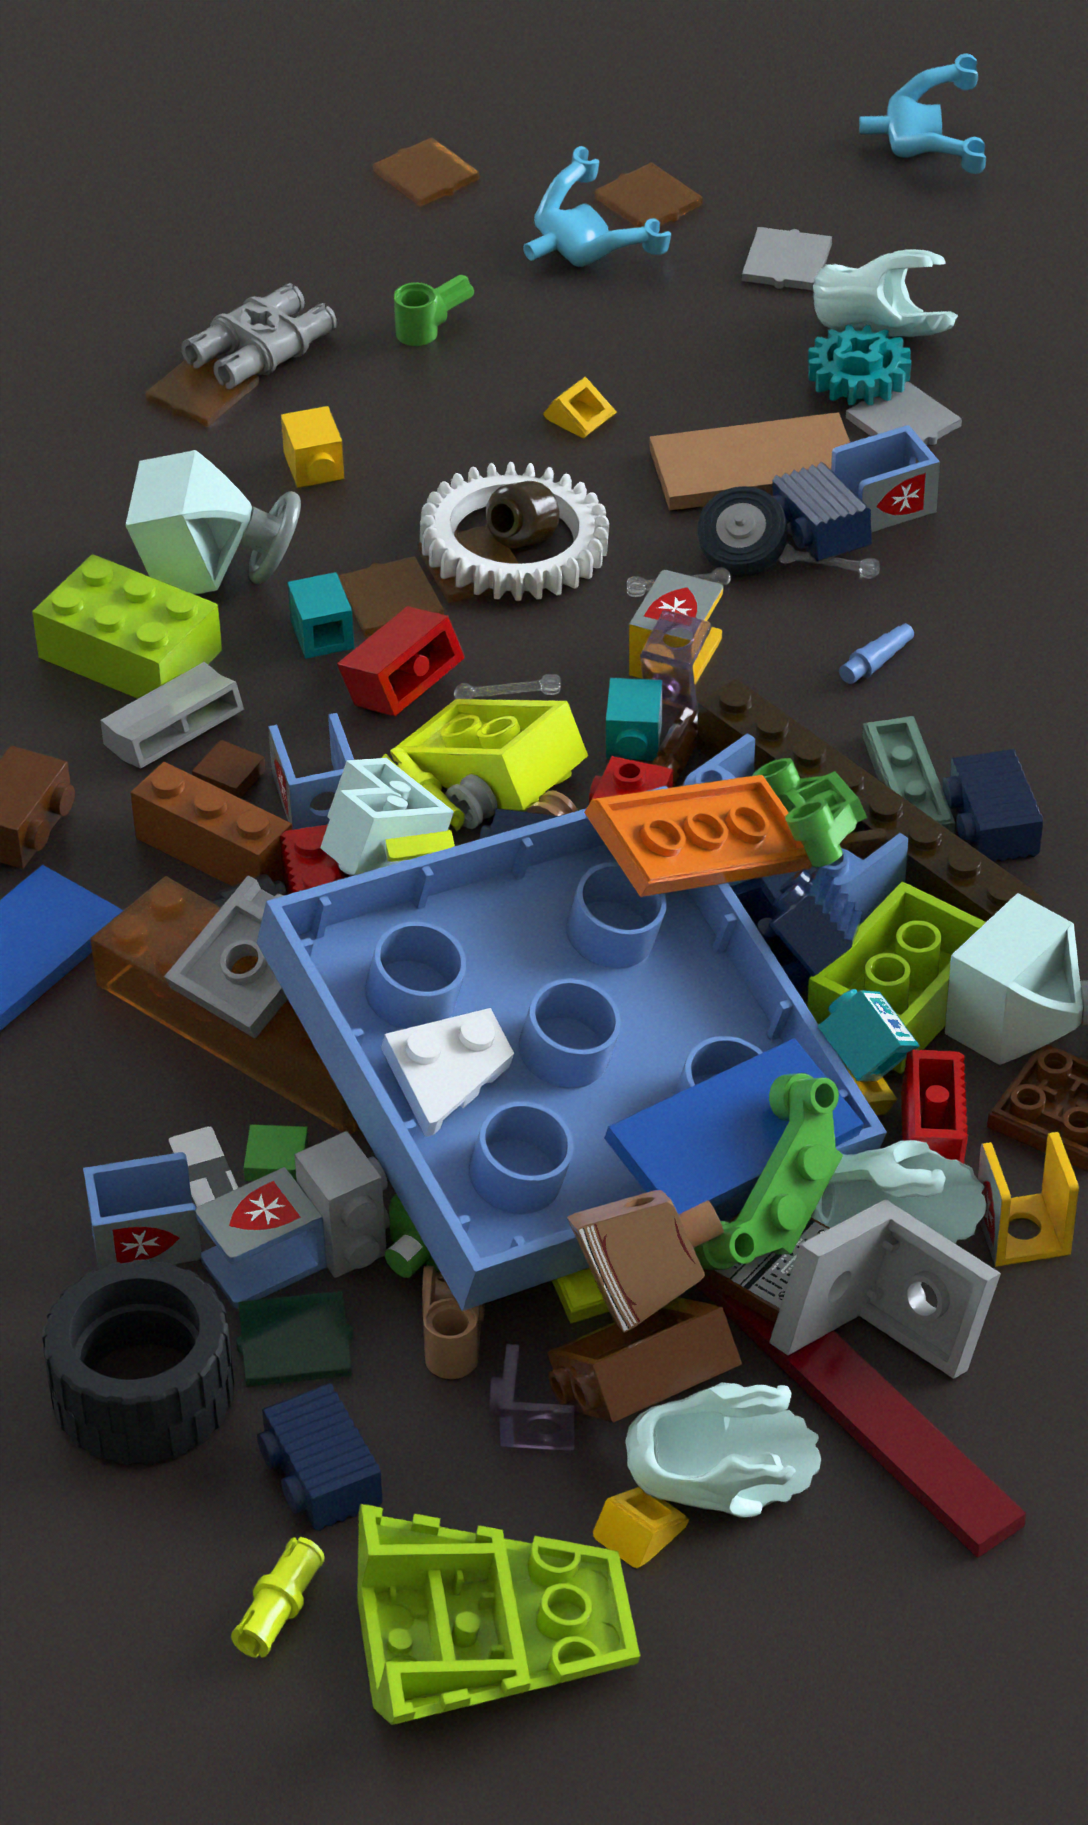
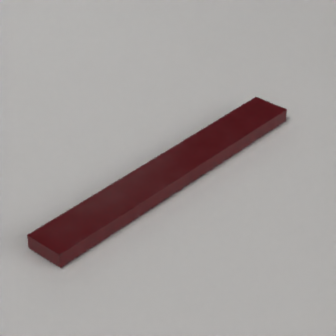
(890, 1431)

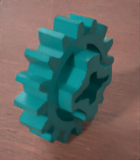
(859, 364)

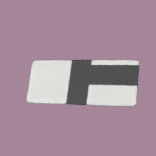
(207, 1165)

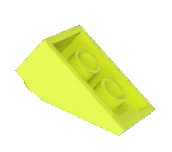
(508, 743)

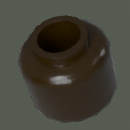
(522, 514)

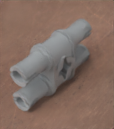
(259, 335)

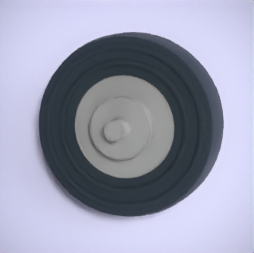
(742, 530)

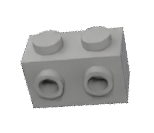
(349, 1197)

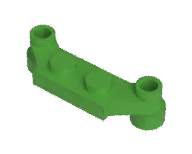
(818, 807)
(789, 1182)

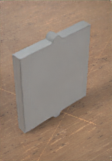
(786, 258)
(911, 408)

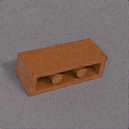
(207, 826)

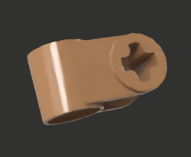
(449, 1332)

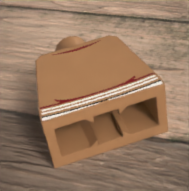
(643, 1252)

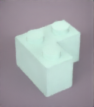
(378, 804)

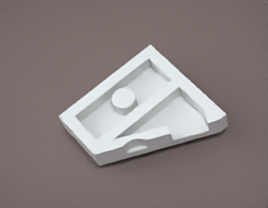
(447, 1063)

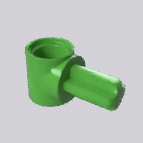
(423, 308)

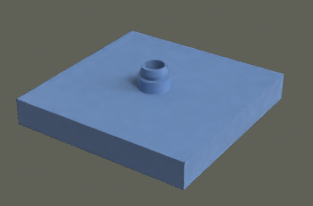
(597, 995)

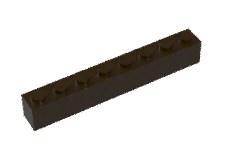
(935, 856)

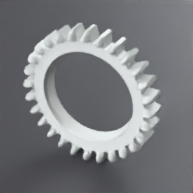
(451, 504)

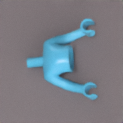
(918, 127)
(581, 232)

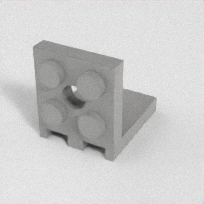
(206, 965)
(876, 1272)

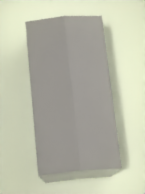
(171, 715)

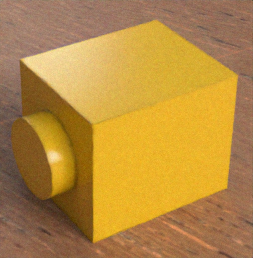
(312, 446)

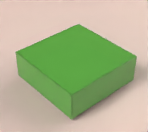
(272, 1149)

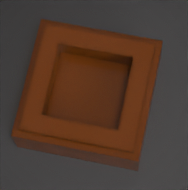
(230, 768)

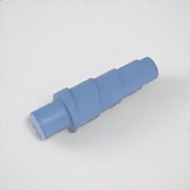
(874, 654)

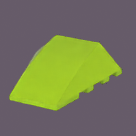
(482, 1615)

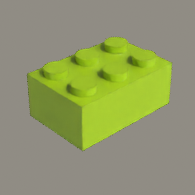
(125, 628)
(905, 956)

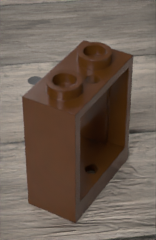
(622, 1373)

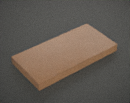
(708, 461)

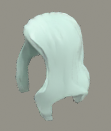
(877, 296)
(913, 1178)
(723, 1449)

